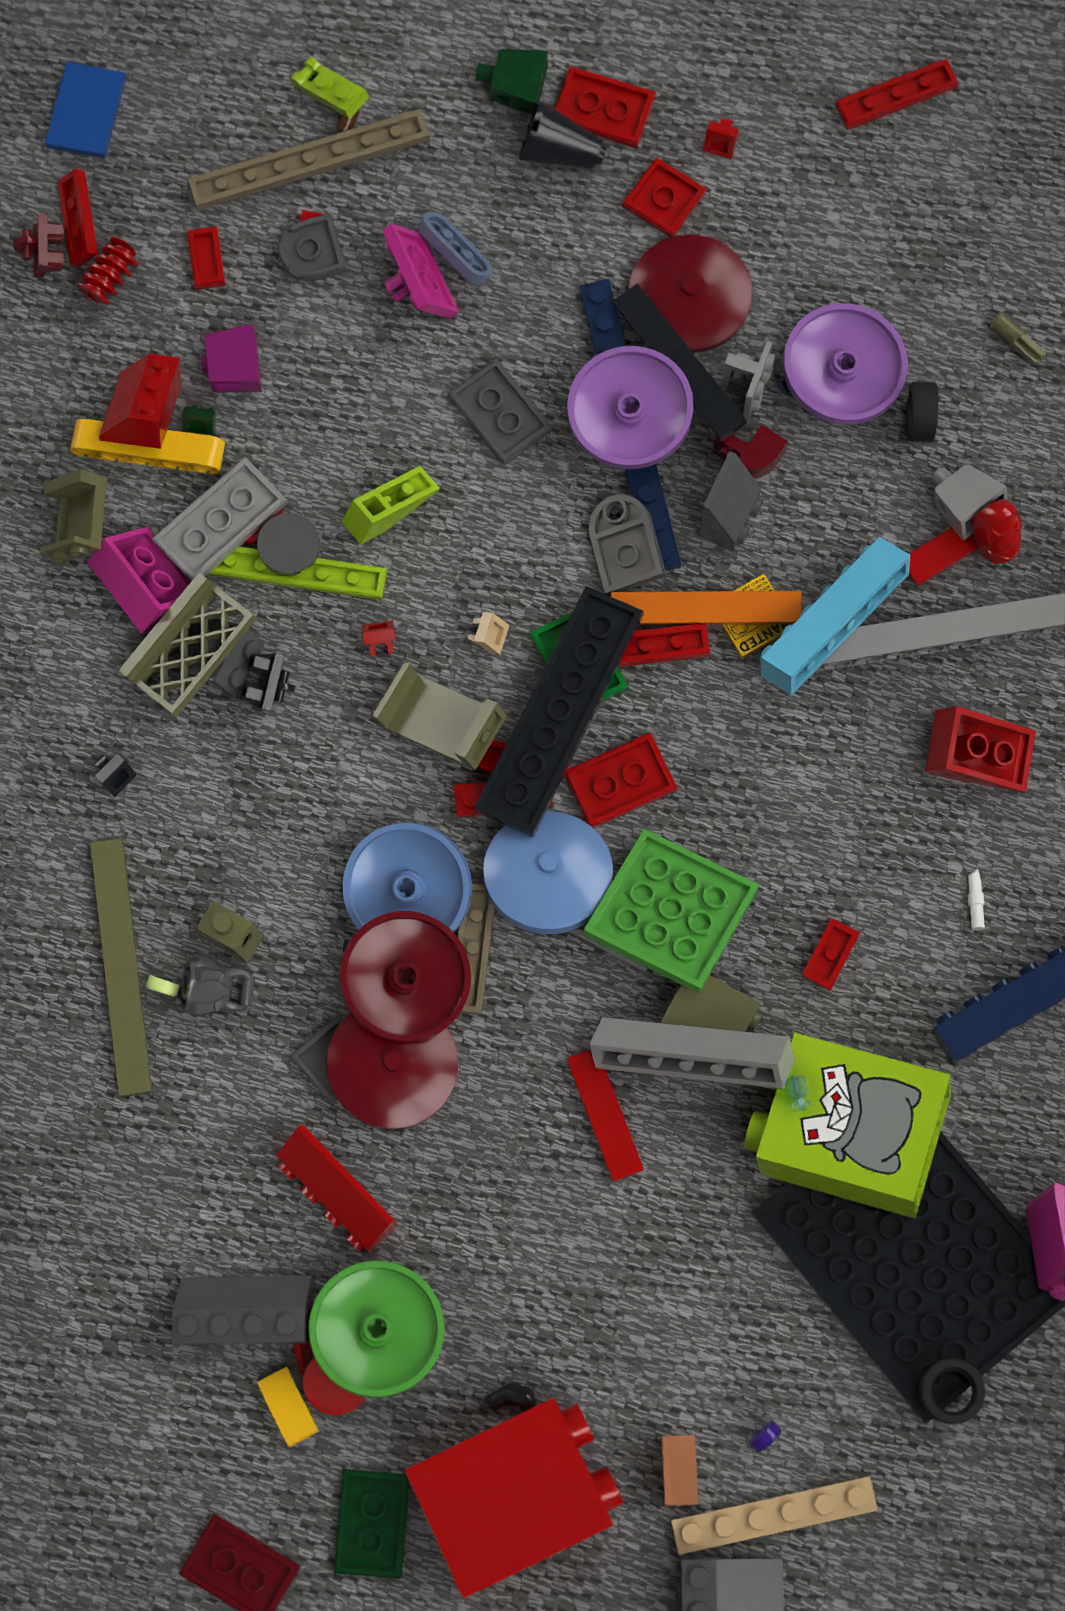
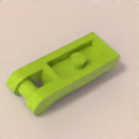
(329, 88)

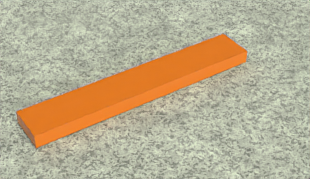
(715, 607)

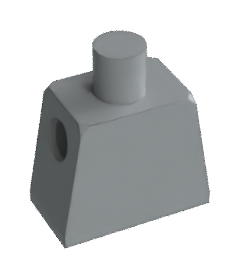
(964, 495)

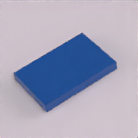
(85, 110)

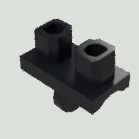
(271, 684)

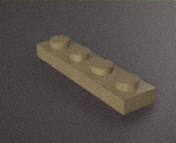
(476, 939)

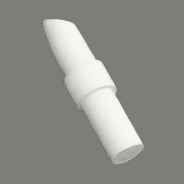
(976, 900)

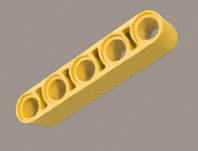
(179, 449)

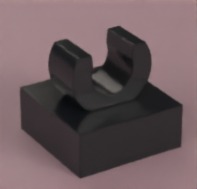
(114, 774)

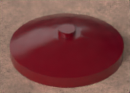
(697, 288)
(405, 976)
(390, 1081)

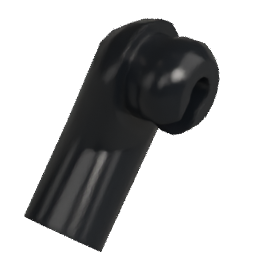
(513, 1394)

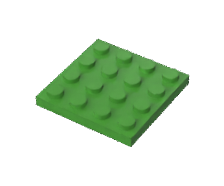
(671, 910)

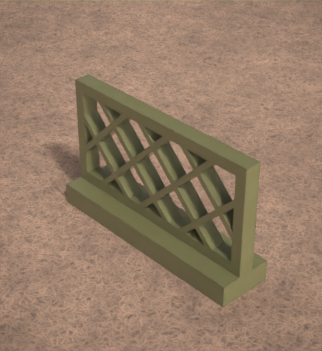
(173, 632)

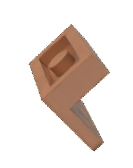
(679, 1470)

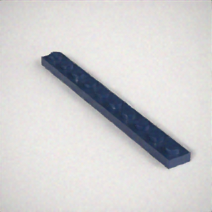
(643, 482)

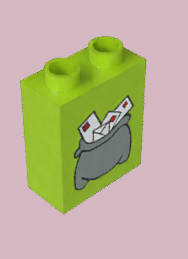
(866, 1128)

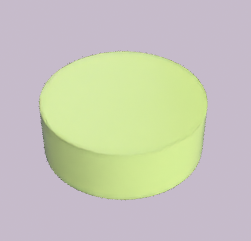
(163, 986)

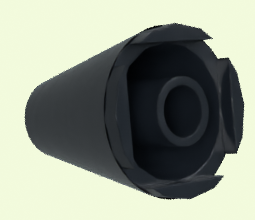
(560, 140)

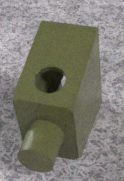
(229, 931)

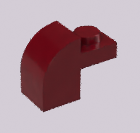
(759, 455)

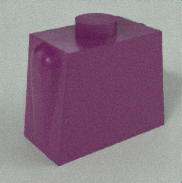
(232, 360)

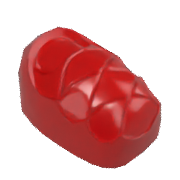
(998, 532)

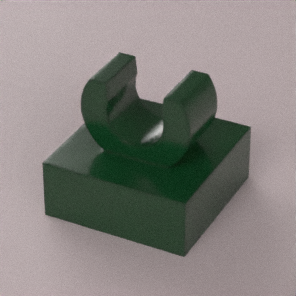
(199, 421)

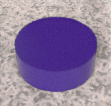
(765, 1436)

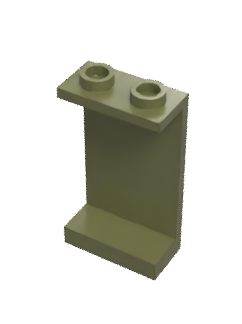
(439, 717)

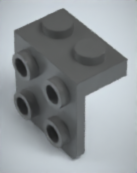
(233, 669)

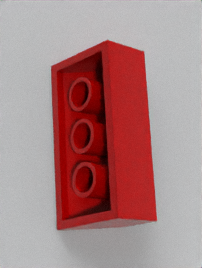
(336, 1189)

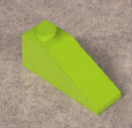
(388, 504)

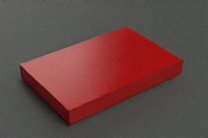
(606, 106)
(620, 780)

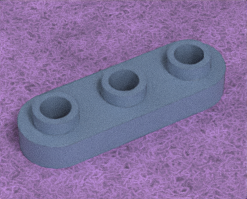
(455, 248)

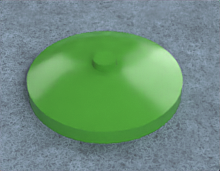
(376, 1329)

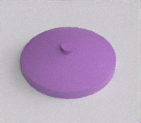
(845, 363)
(630, 407)

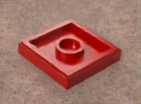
(664, 197)

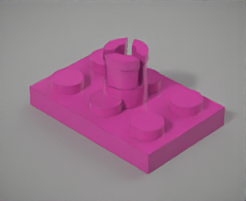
(417, 273)

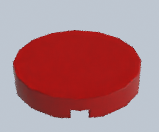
(325, 1394)

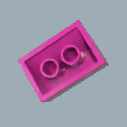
(138, 576)

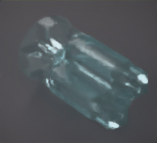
(797, 1089)

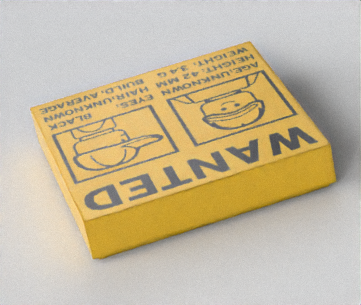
(752, 638)

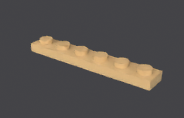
(774, 1515)

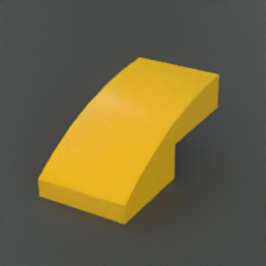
(288, 1406)

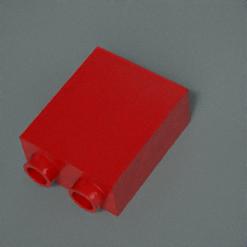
(514, 1495)

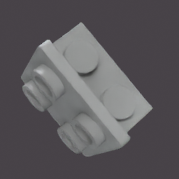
(749, 377)

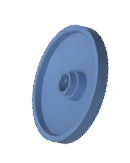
(407, 870)
(548, 879)

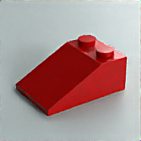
(980, 749)

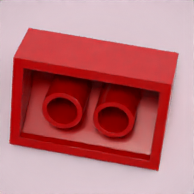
(143, 402)

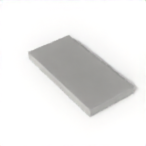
(220, 520)

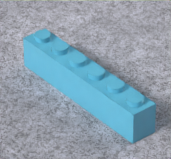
(834, 615)

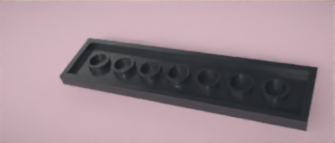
(559, 711)

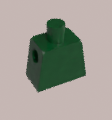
(516, 78)

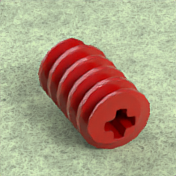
(107, 271)

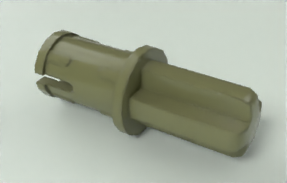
(1018, 338)

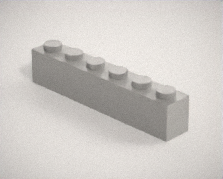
(692, 1052)

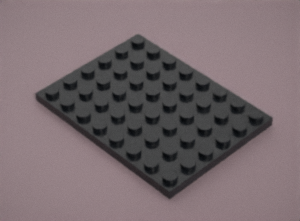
(920, 1286)

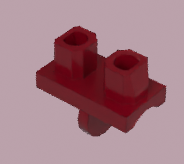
(43, 233)

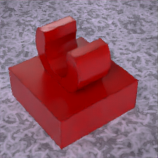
(721, 138)
(379, 633)

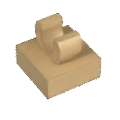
(490, 632)

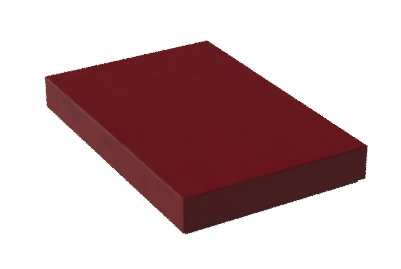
(239, 1568)

